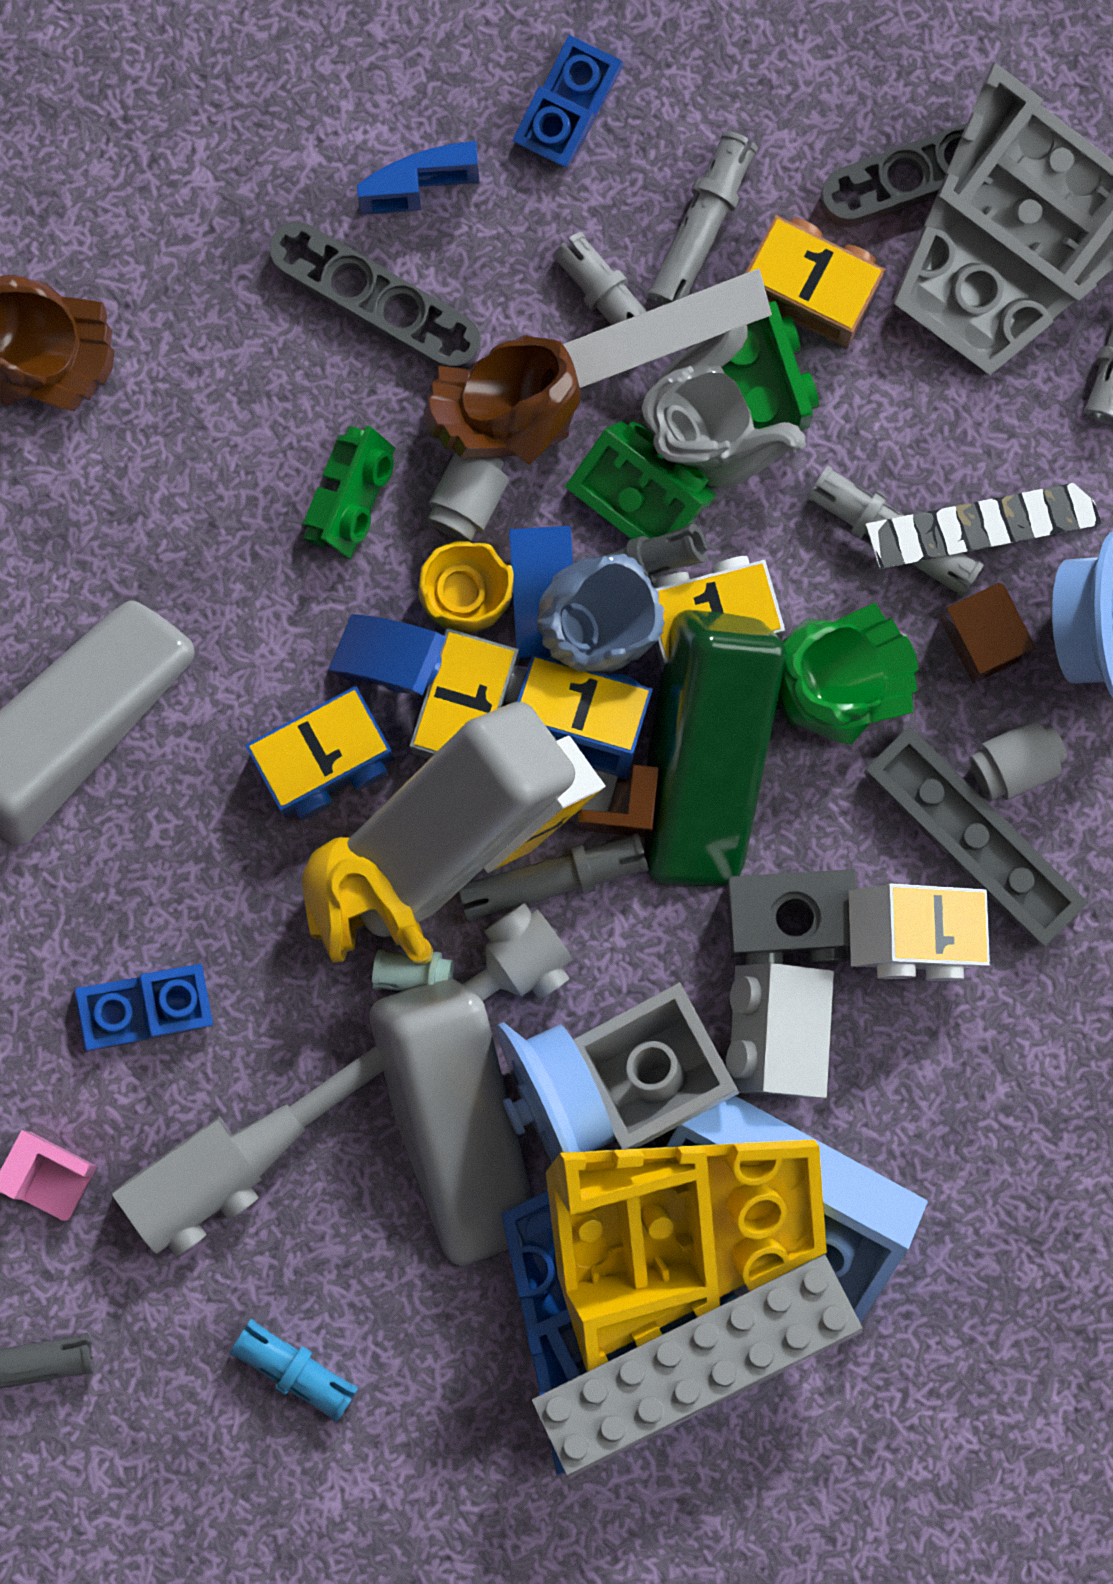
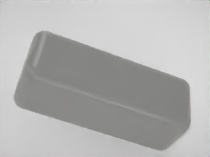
(81, 711)
(463, 808)
(452, 1113)

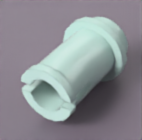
(399, 973)

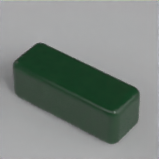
(711, 745)

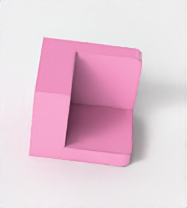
(45, 1175)

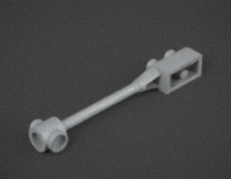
(214, 1175)

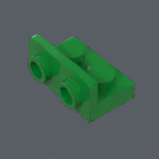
(770, 375)
(637, 486)

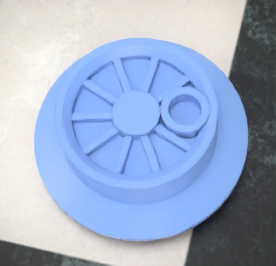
(1085, 617)
(554, 1092)

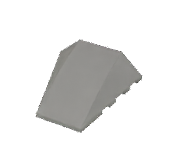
(1011, 229)

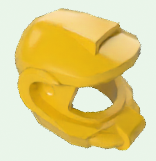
(342, 887)

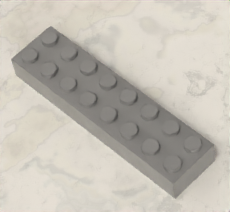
(697, 1366)

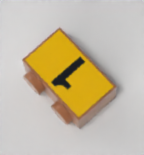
(817, 280)

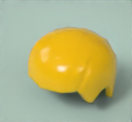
(451, 582)

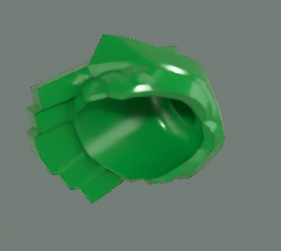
(847, 674)

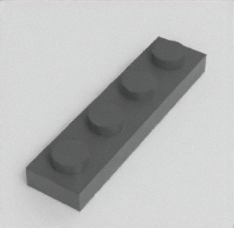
(975, 837)

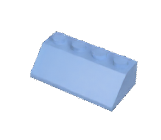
(864, 1213)

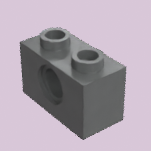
(753, 910)

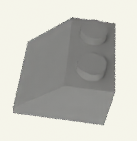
(655, 1067)

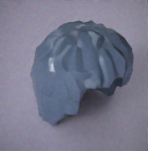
(600, 614)

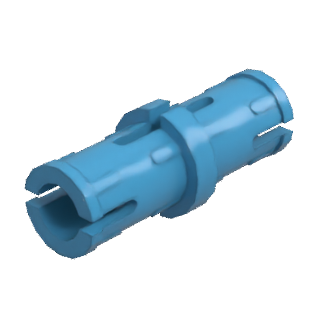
(293, 1370)

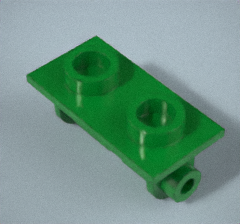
(361, 465)

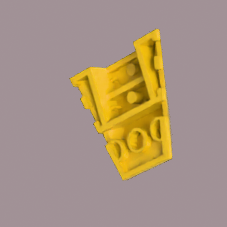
(677, 1230)

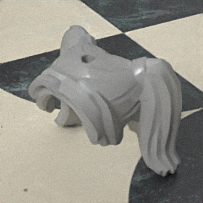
(705, 419)

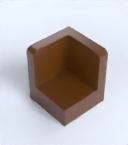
(987, 632)
(630, 807)

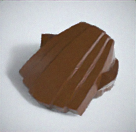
(51, 344)
(507, 402)

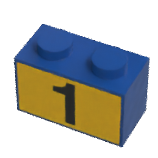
(594, 709)
(321, 754)

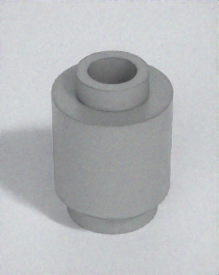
(467, 496)
(1018, 760)

